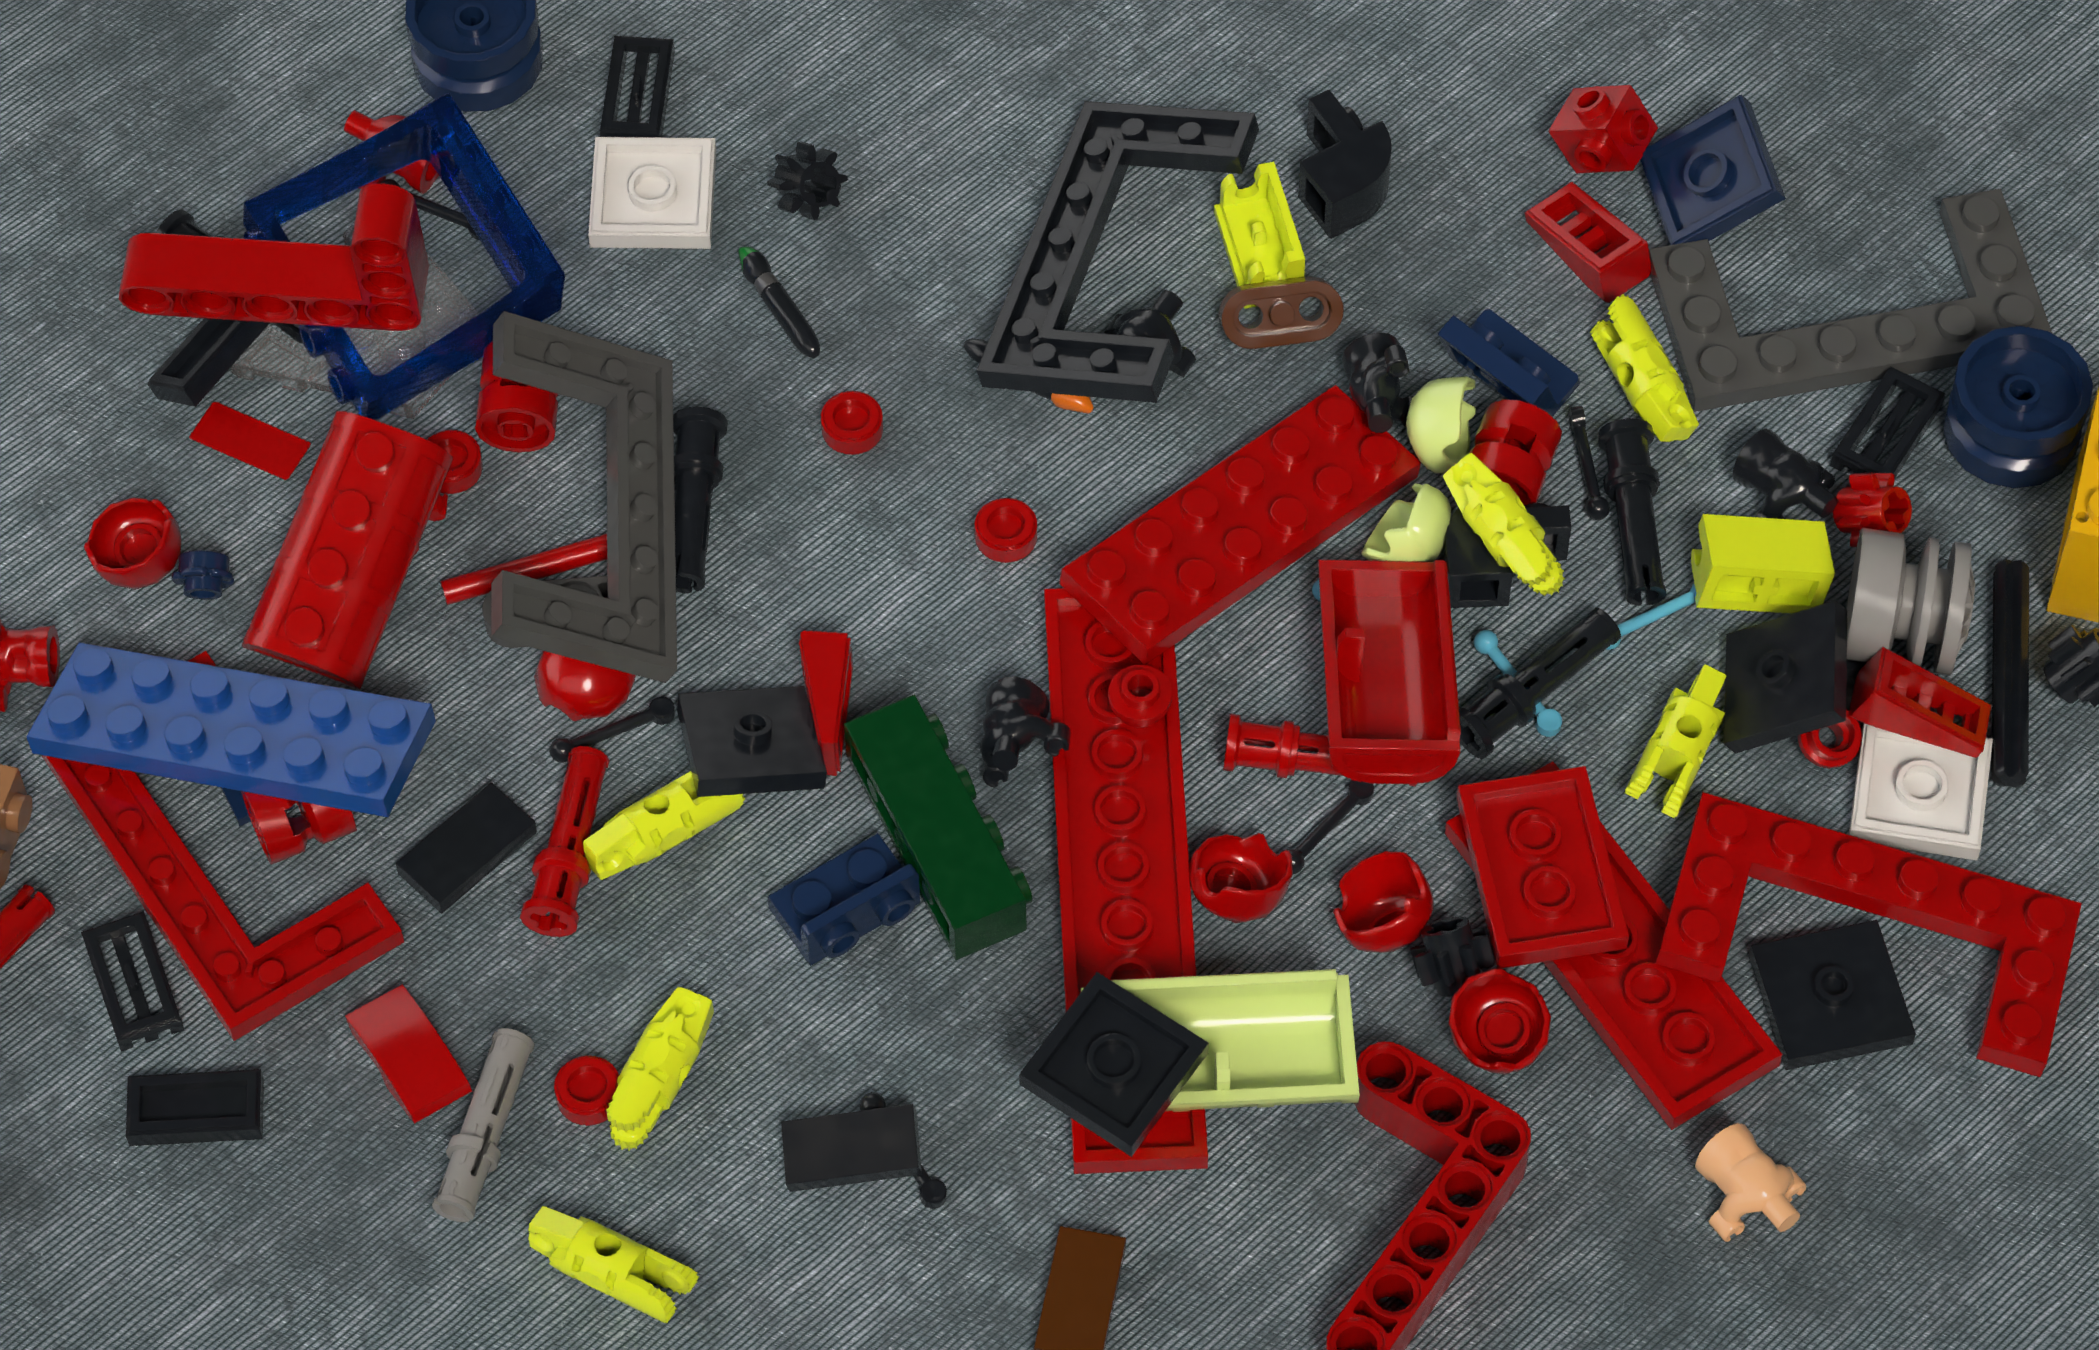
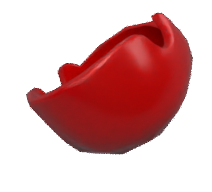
(134, 543)
(580, 686)
(1239, 876)
(1384, 903)
(1499, 1021)

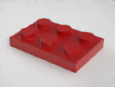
(1542, 867)

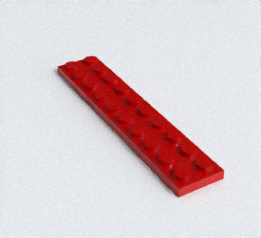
(1119, 853)

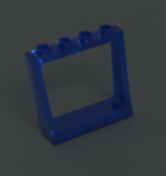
(507, 233)

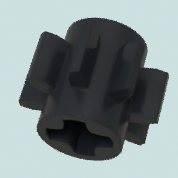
(808, 195)
(2074, 665)
(1451, 954)

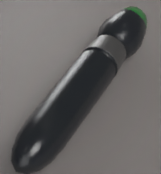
(758, 272)

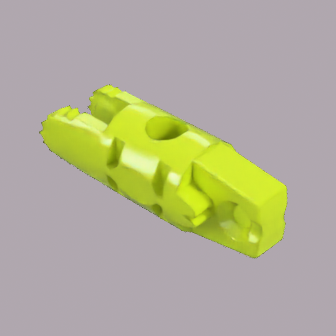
(1644, 371)
(1504, 524)
(1681, 740)
(655, 826)
(658, 1066)
(610, 1262)

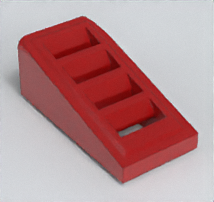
(1609, 271)
(828, 680)
(1898, 699)

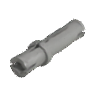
(475, 1149)

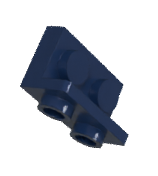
(1508, 361)
(845, 900)

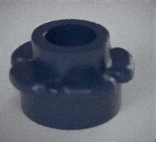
(203, 574)

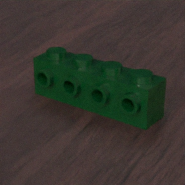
(937, 826)

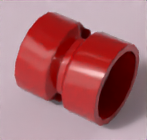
(513, 413)
(1518, 445)
(286, 836)

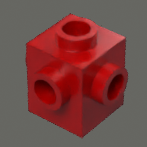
(1603, 129)

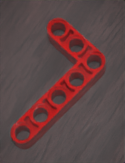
(362, 285)
(1435, 1218)

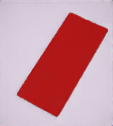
(250, 440)

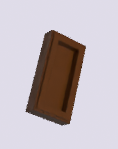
(1080, 1291)

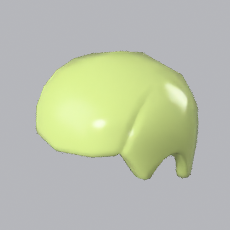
(1440, 422)
(1411, 529)

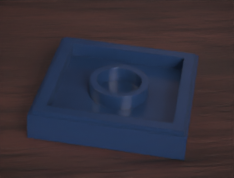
(1712, 174)

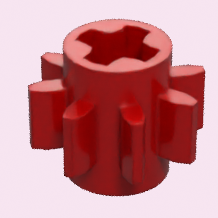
(1872, 505)

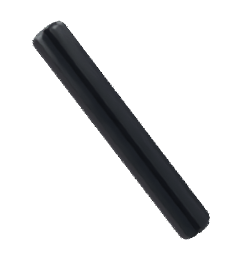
(2010, 674)

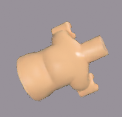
(1748, 1181)

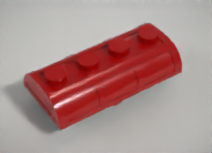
(348, 548)
(1389, 670)

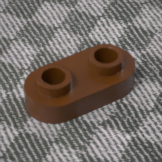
(1279, 313)

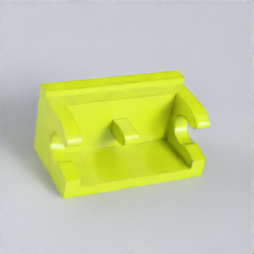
(1259, 229)
(1761, 564)

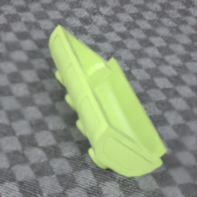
(1267, 1036)

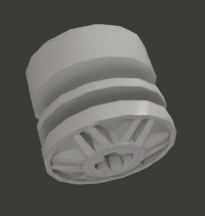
(1908, 599)

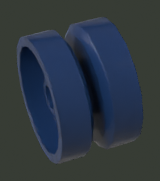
(475, 49)
(2017, 407)

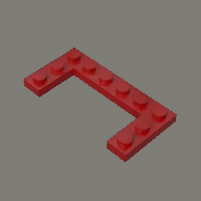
(2023, 923)
(237, 980)

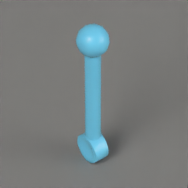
(1655, 614)
(1548, 720)

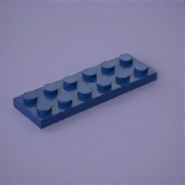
(232, 729)

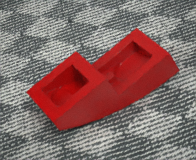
(408, 1053)

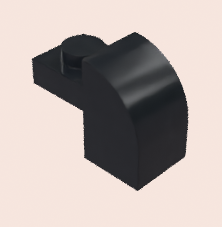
(1351, 170)
(1473, 572)

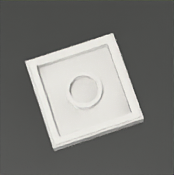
(652, 192)
(1919, 795)

